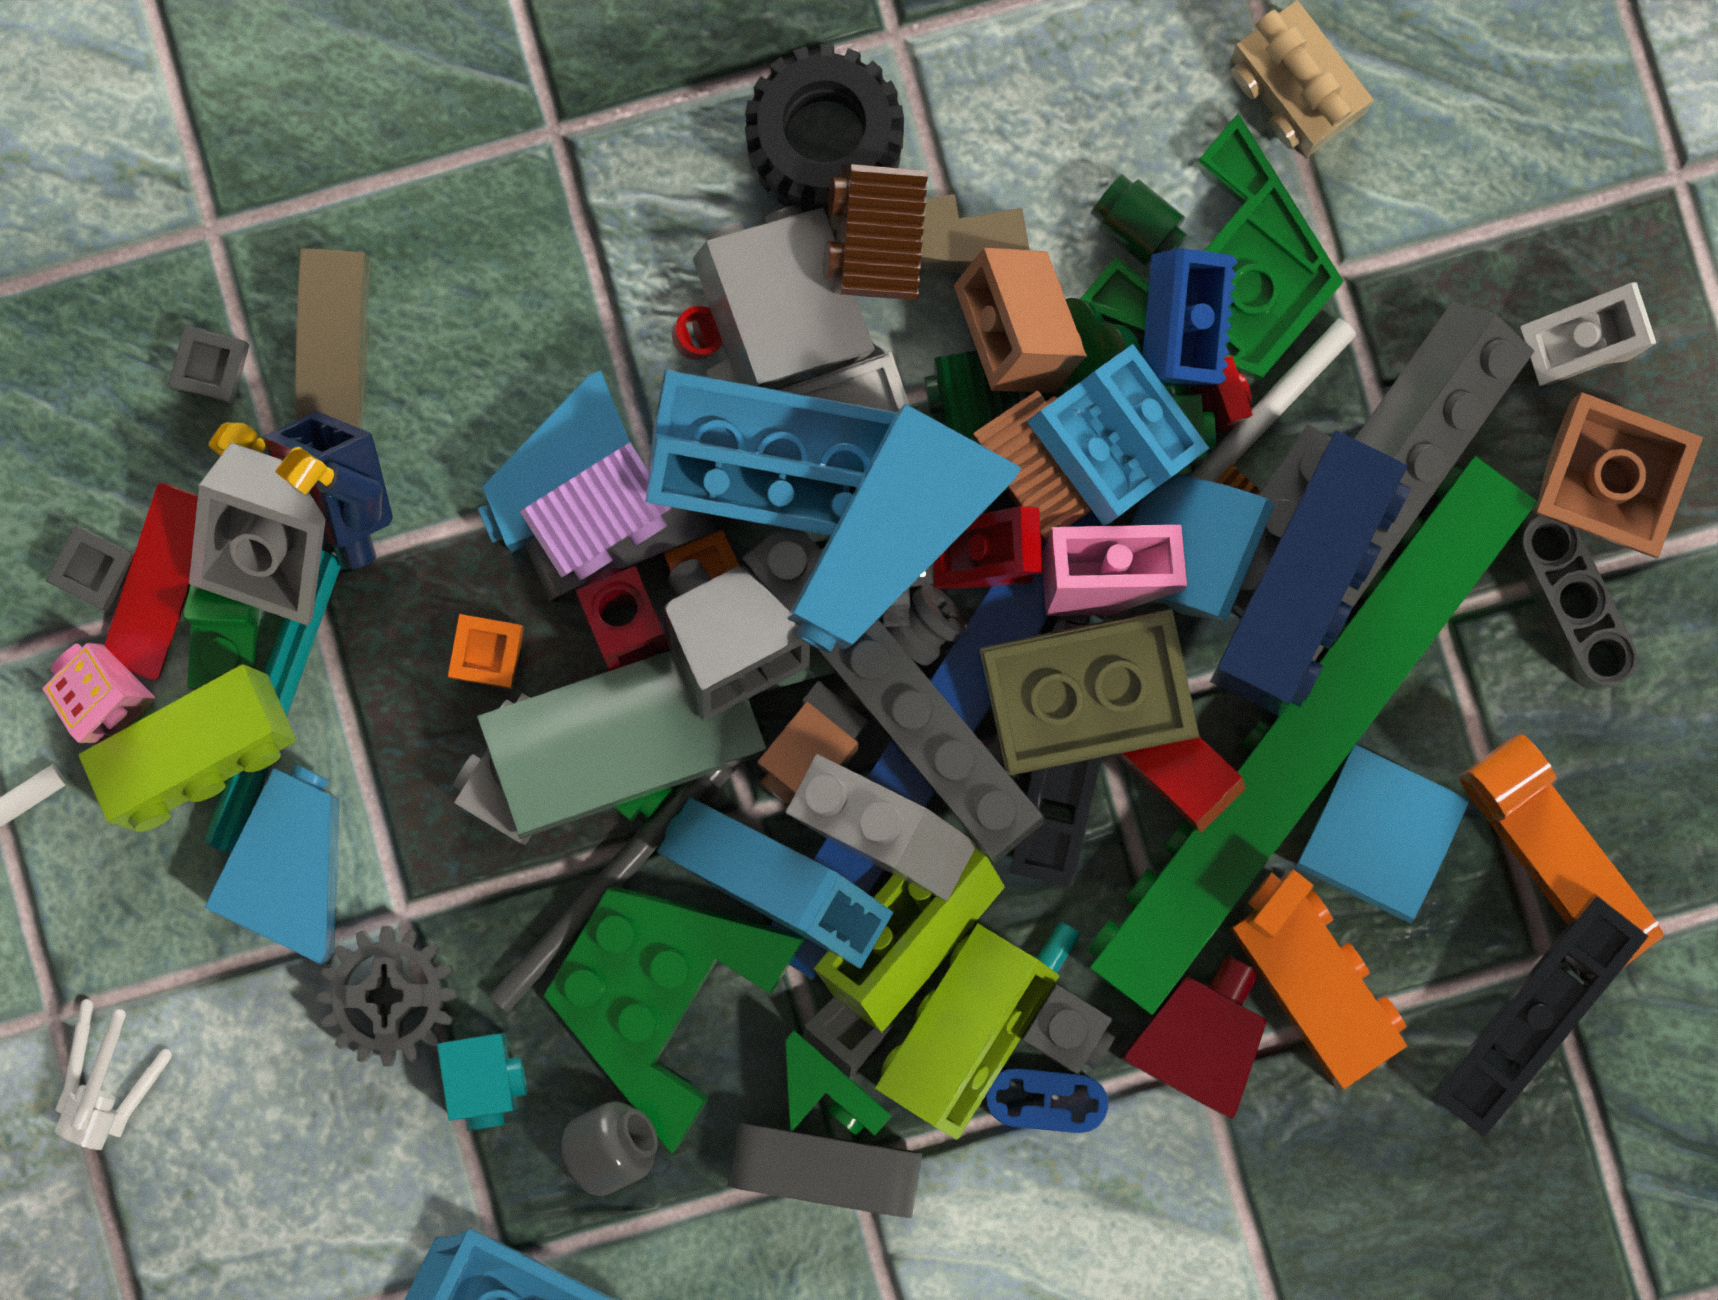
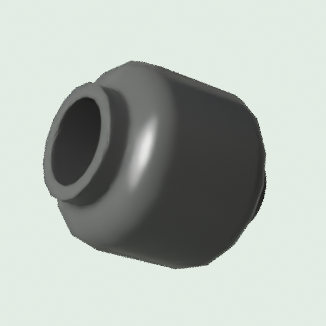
(608, 1148)

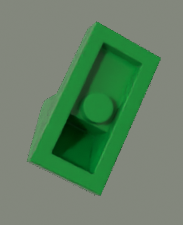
(220, 635)
(813, 1075)

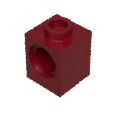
(625, 643)

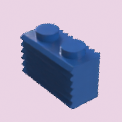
(1188, 316)

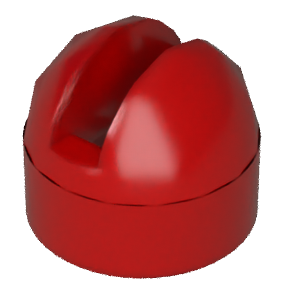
(704, 330)

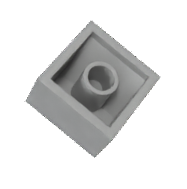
(257, 536)

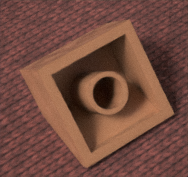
(1616, 474)

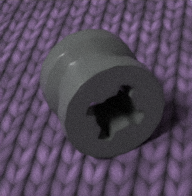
(932, 623)

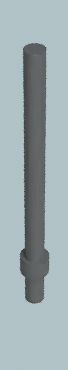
(615, 873)

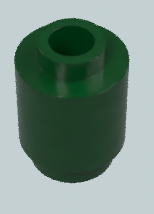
(1139, 219)

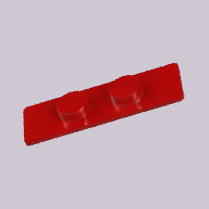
(155, 584)

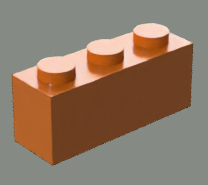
(1324, 992)

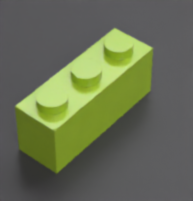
(188, 749)
(912, 942)
(966, 1031)

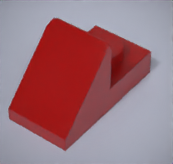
(993, 551)

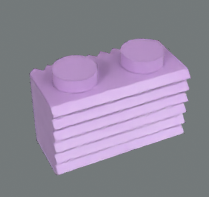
(595, 513)

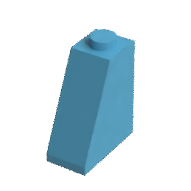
(565, 445)
(286, 866)

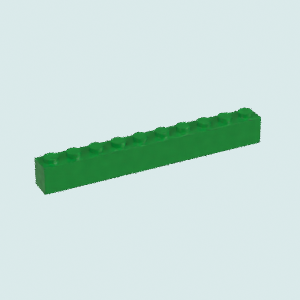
(1306, 744)

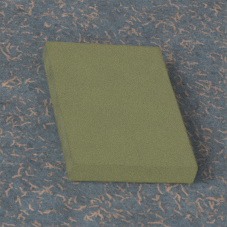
(1089, 691)

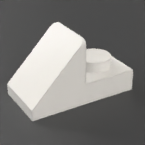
(1589, 335)

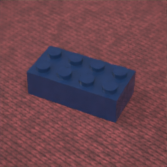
(1309, 573)

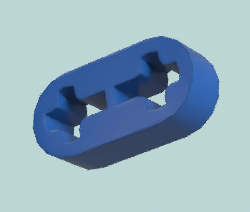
(1044, 1116)

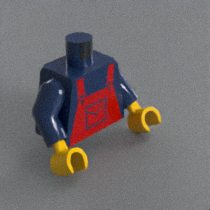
(336, 468)

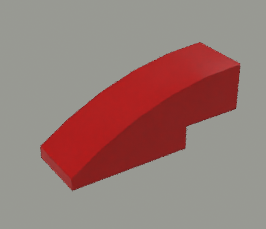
(1188, 778)

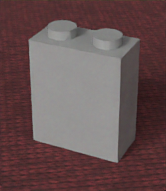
(774, 302)
(881, 827)

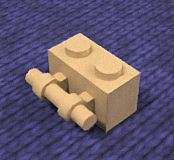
(1299, 79)

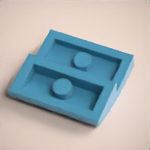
(1118, 435)
(1218, 539)
(1382, 833)

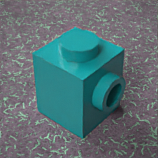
(481, 1080)

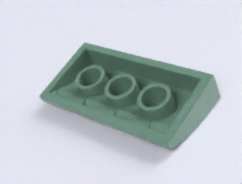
(609, 743)

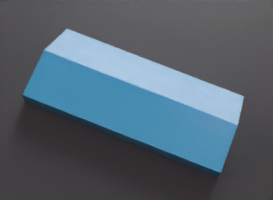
(759, 452)

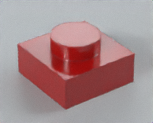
(1227, 400)

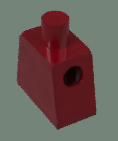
(1203, 1038)

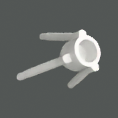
(86, 1109)

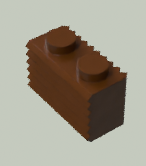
(876, 231)

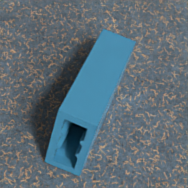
(903, 515)
(775, 881)

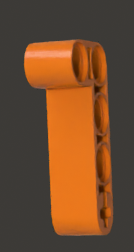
(1547, 838)

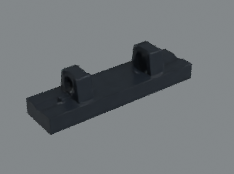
(1064, 800)
(1539, 1015)

